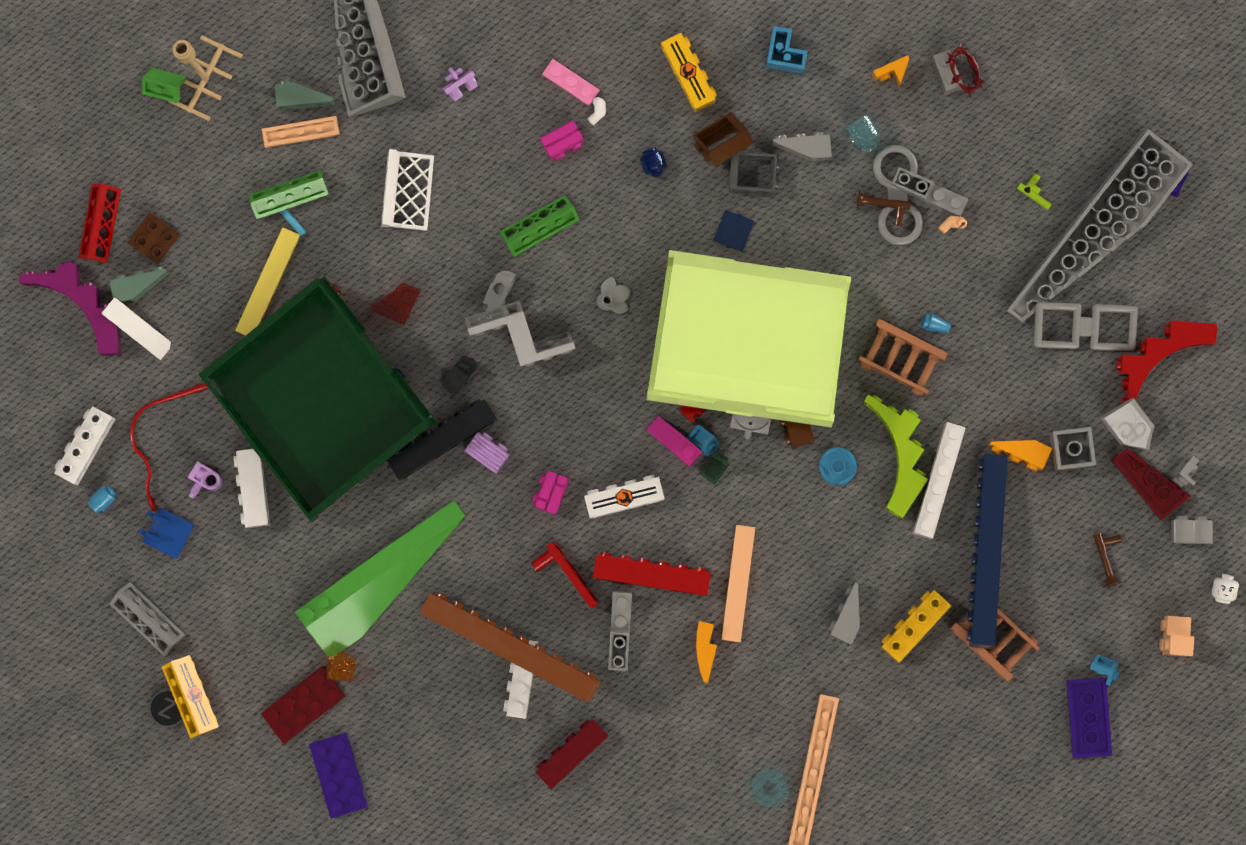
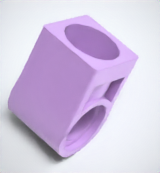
(200, 476)

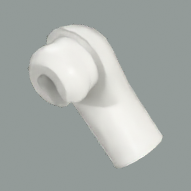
(599, 110)

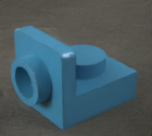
(703, 440)
(1106, 666)

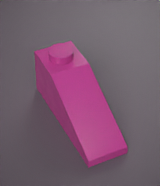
(674, 441)

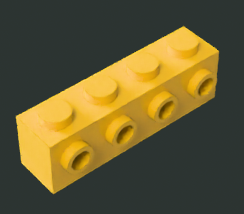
(913, 629)

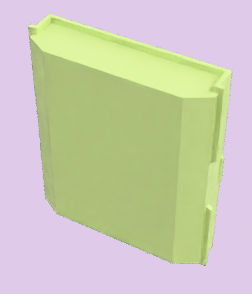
(749, 339)

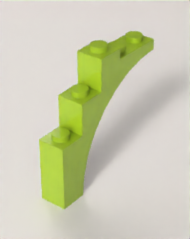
(900, 428)

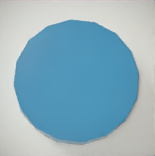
(832, 466)

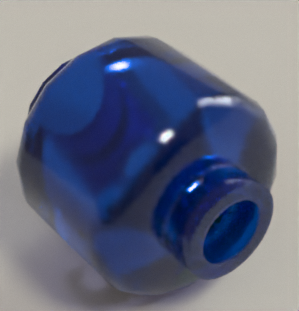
(653, 162)

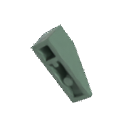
(296, 96)

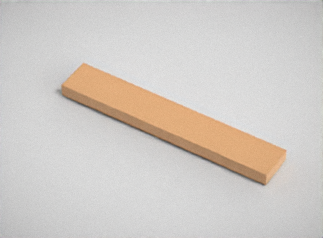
(738, 583)

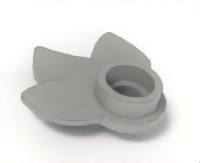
(616, 294)

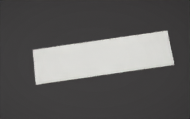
(137, 328)

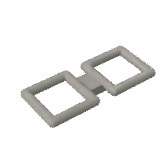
(1085, 326)

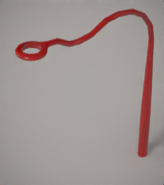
(197, 388)

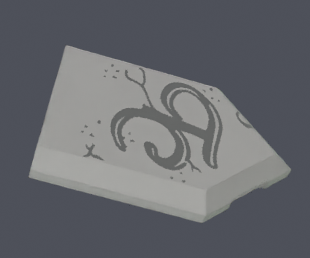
(1130, 425)

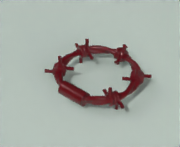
(974, 65)

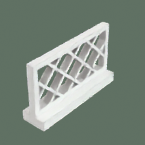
(391, 187)

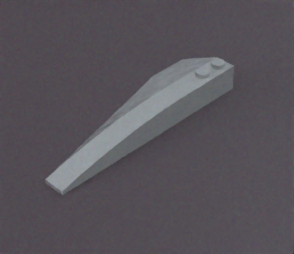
(366, 57)

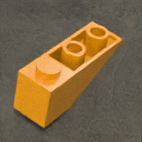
(1027, 451)

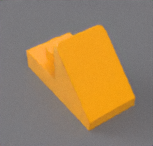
(896, 68)

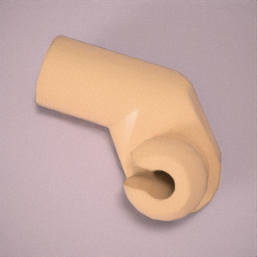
(953, 222)

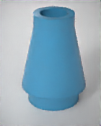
(935, 324)

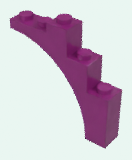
(85, 296)

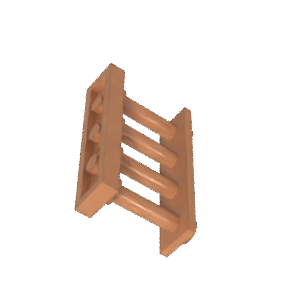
(918, 346)
(990, 656)

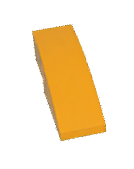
(705, 650)

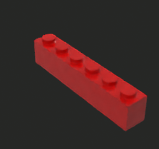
(651, 575)

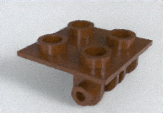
(153, 238)

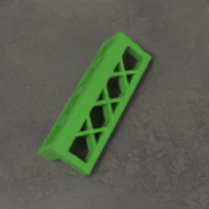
(288, 194)
(541, 227)

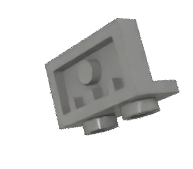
(1181, 472)

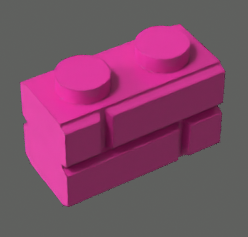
(562, 140)
(551, 492)

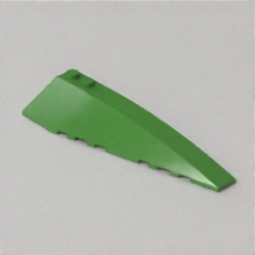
(357, 600)

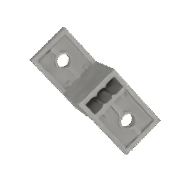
(525, 348)

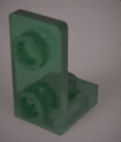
(715, 468)

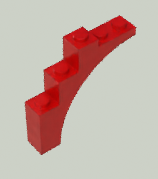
(1179, 336)

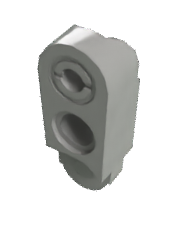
(499, 290)

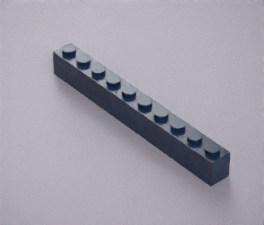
(988, 551)

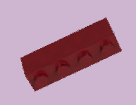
(571, 754)

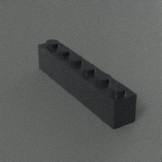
(442, 439)

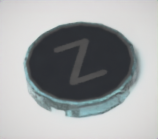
(164, 709)

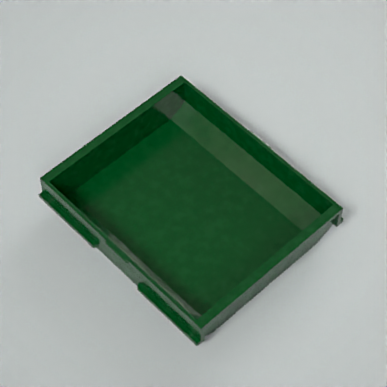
(316, 397)

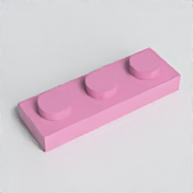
(570, 82)

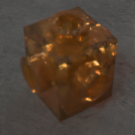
(341, 667)

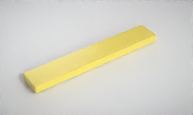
(268, 281)

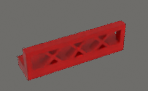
(93, 222)

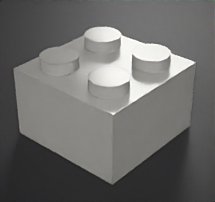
(1072, 449)

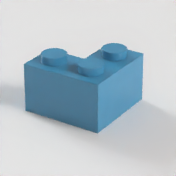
(781, 56)

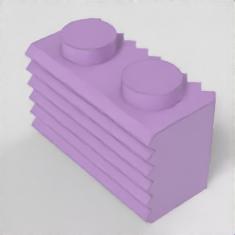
(487, 452)

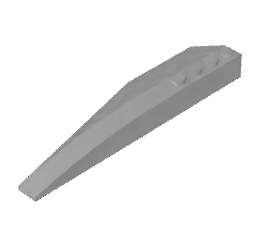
(1109, 218)

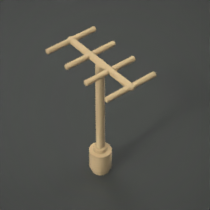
(186, 54)

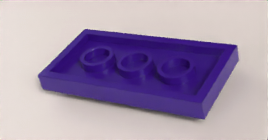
(1089, 717)
(338, 775)

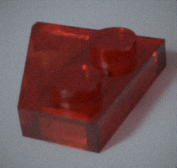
(398, 304)

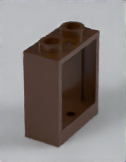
(718, 130)

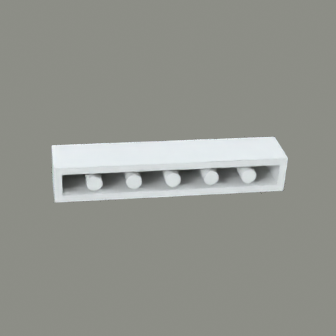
(938, 480)

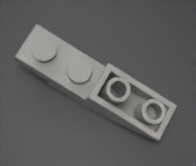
(928, 192)
(620, 631)

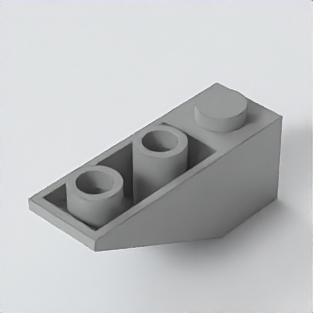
(808, 147)
(848, 620)

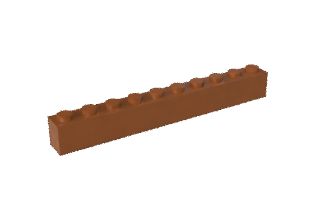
(510, 647)

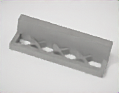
(148, 616)

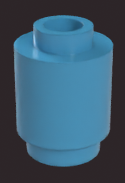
(102, 499)

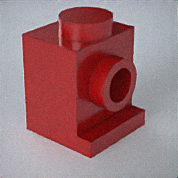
(691, 412)

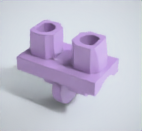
(466, 79)

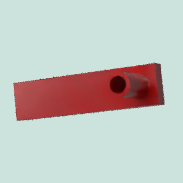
(555, 553)

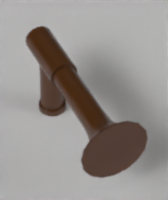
(899, 204)
(1101, 546)

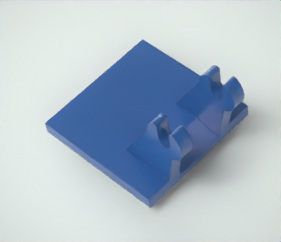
(167, 533)

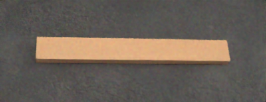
(813, 770)

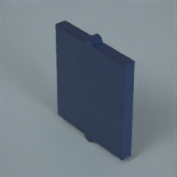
(733, 230)

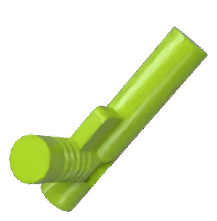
(1034, 191)

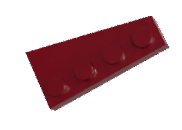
(1155, 489)

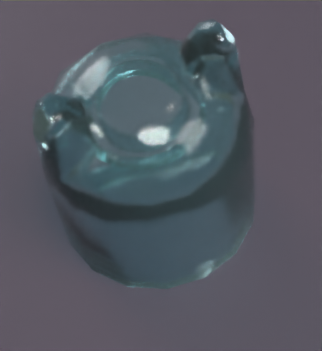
(864, 134)

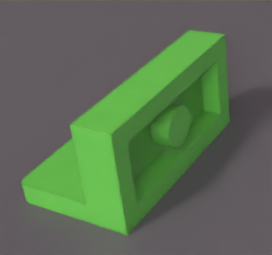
(162, 84)

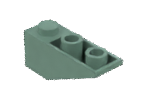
(134, 287)

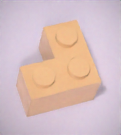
(1176, 636)

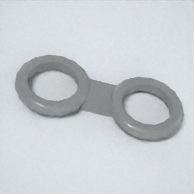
(896, 194)

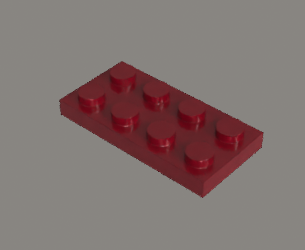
(303, 705)

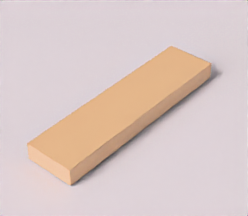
(300, 131)

